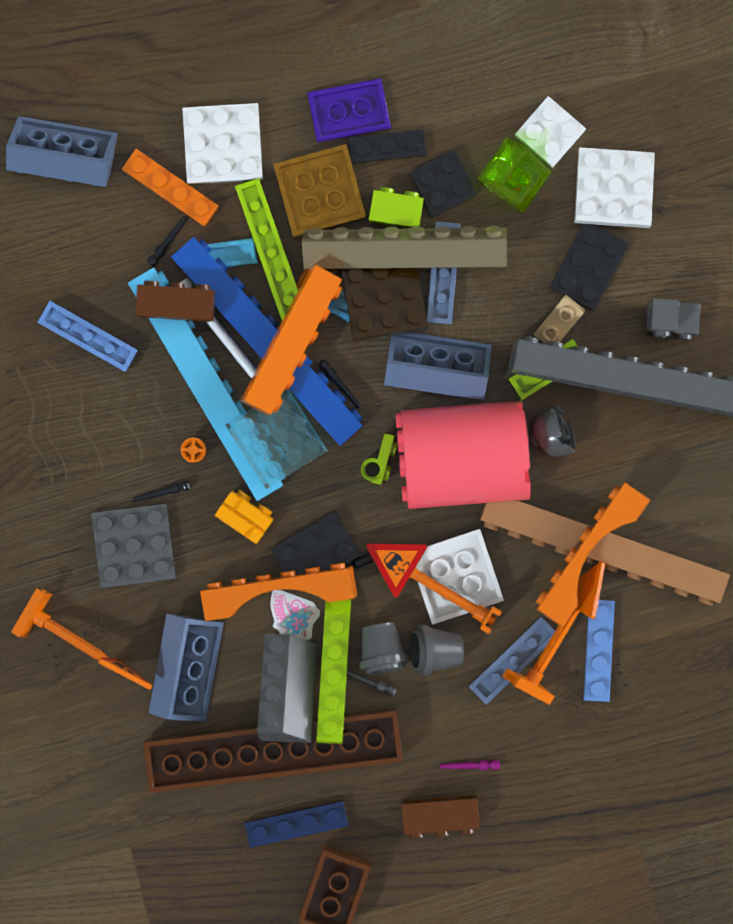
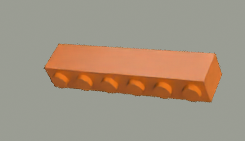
(291, 340)

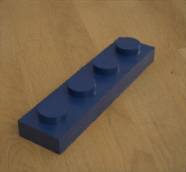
(296, 823)

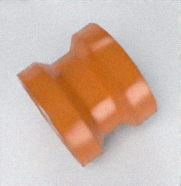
(193, 450)

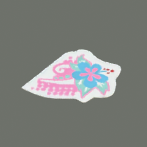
(293, 614)

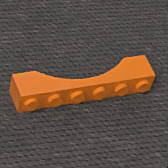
(329, 584)
(561, 598)

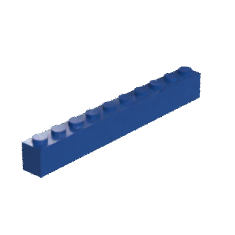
(259, 331)

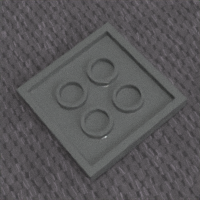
(133, 545)

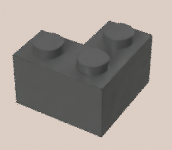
(672, 317)

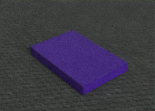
(349, 110)

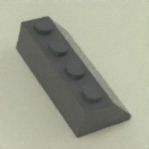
(287, 689)

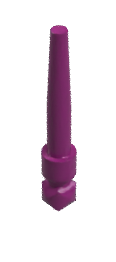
(482, 765)

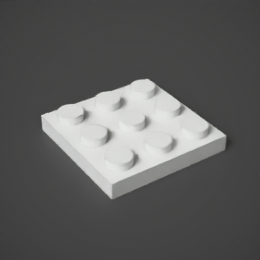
(222, 143)
(614, 187)
(463, 567)

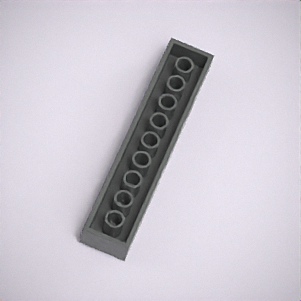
(622, 375)

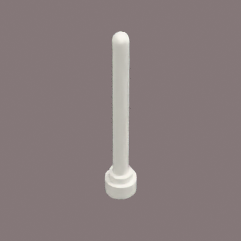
(227, 340)

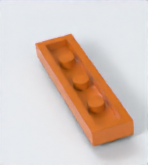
(170, 187)

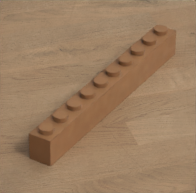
(612, 550)

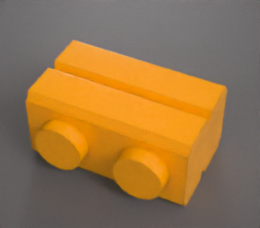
(245, 516)

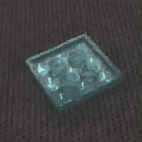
(276, 442)

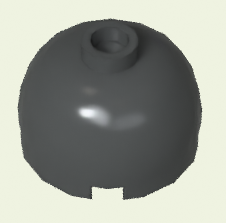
(553, 433)

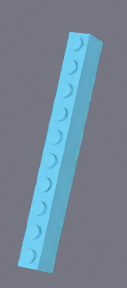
(204, 382)

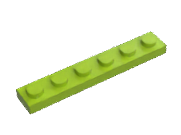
(268, 244)
(334, 672)

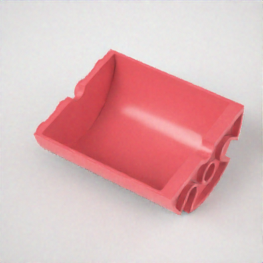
(463, 454)

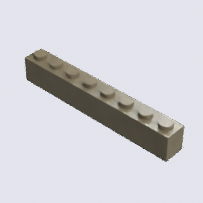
(405, 247)

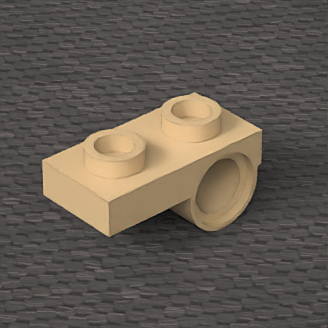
(559, 321)

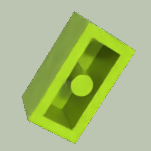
(396, 209)

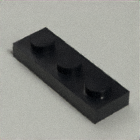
(387, 146)

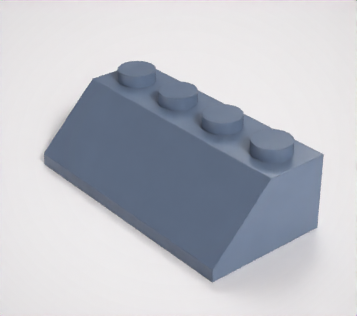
(61, 151)
(438, 365)
(186, 668)

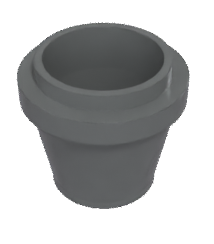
(382, 649)
(435, 649)

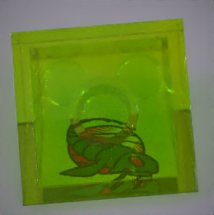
(515, 174)

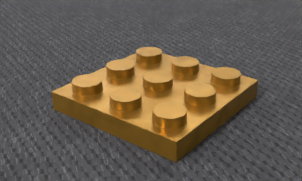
(319, 190)

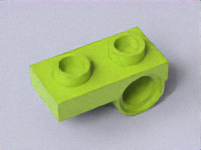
(387, 449)

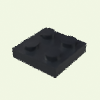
(443, 183)

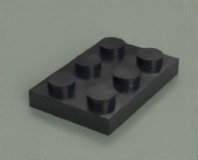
(589, 265)
(317, 545)

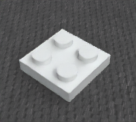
(550, 132)

